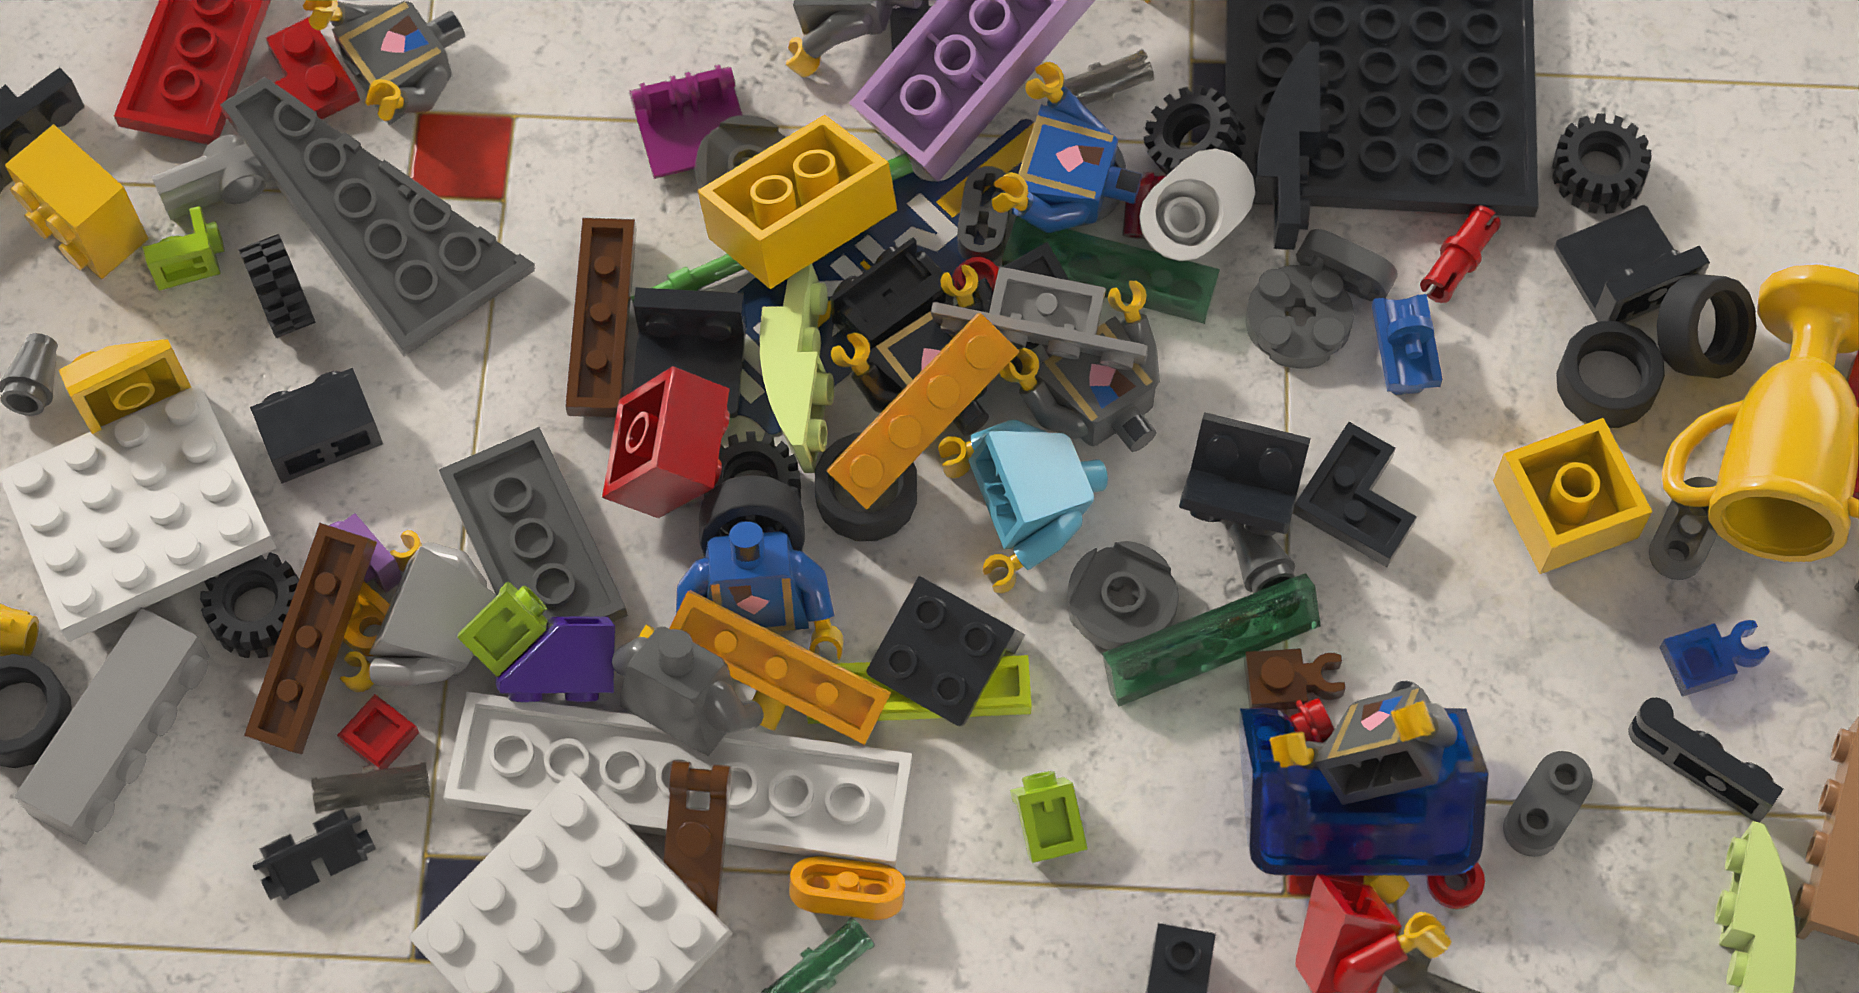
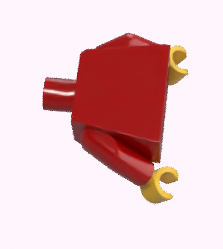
(1355, 936)

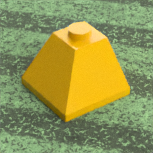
(122, 380)

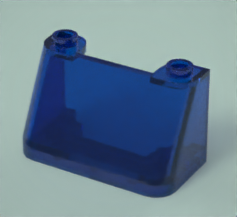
(1305, 830)

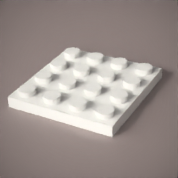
(135, 512)
(570, 909)

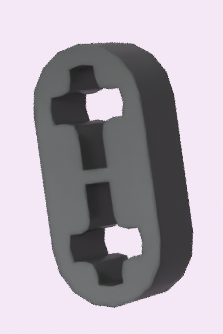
(974, 214)
(1360, 269)

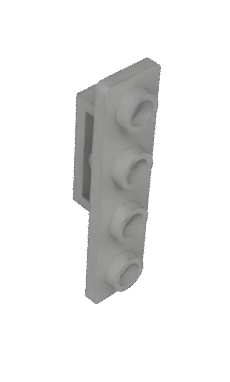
(1047, 313)

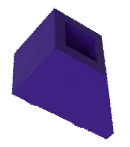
(567, 658)

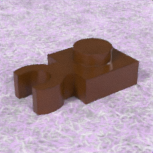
(1281, 678)

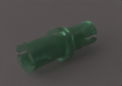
(825, 962)

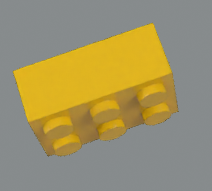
(797, 201)

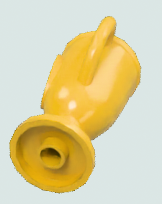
(1794, 435)

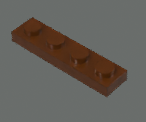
(601, 317)
(310, 638)

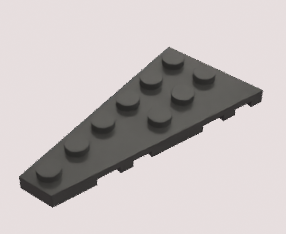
(385, 232)

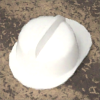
(1197, 204)

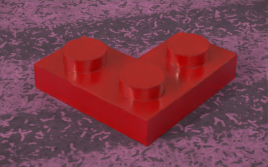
(311, 69)

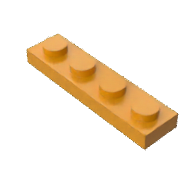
(922, 410)
(783, 668)

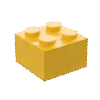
(75, 203)
(1571, 495)

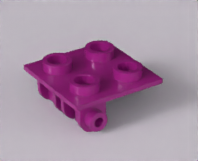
(680, 114)

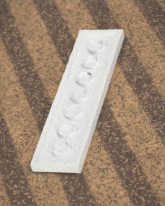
(782, 793)

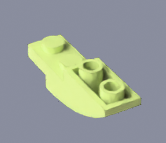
(792, 366)
(1757, 916)

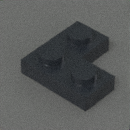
(1342, 497)

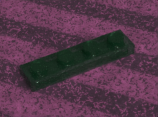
(1170, 285)
(1211, 639)

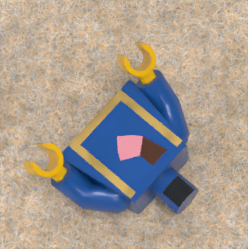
(1065, 162)
(765, 583)

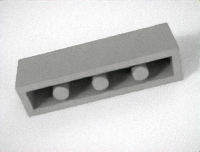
(114, 726)

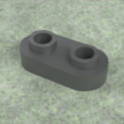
(1684, 532)
(1548, 800)

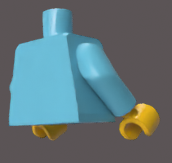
(1030, 489)

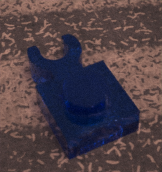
(1706, 659)

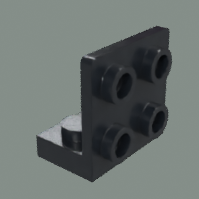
(1626, 264)
(693, 333)
(1244, 474)
(942, 651)

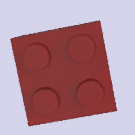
(666, 443)

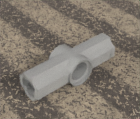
(223, 173)

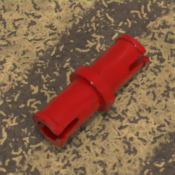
(1460, 254)

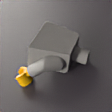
(421, 627)

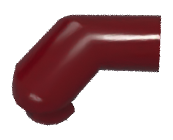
(1131, 221)

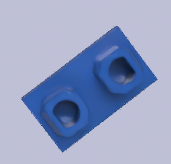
(1407, 344)

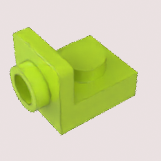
(187, 257)
(505, 627)
(1049, 816)

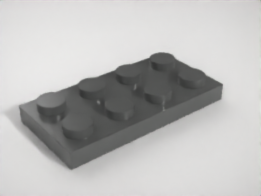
(531, 528)

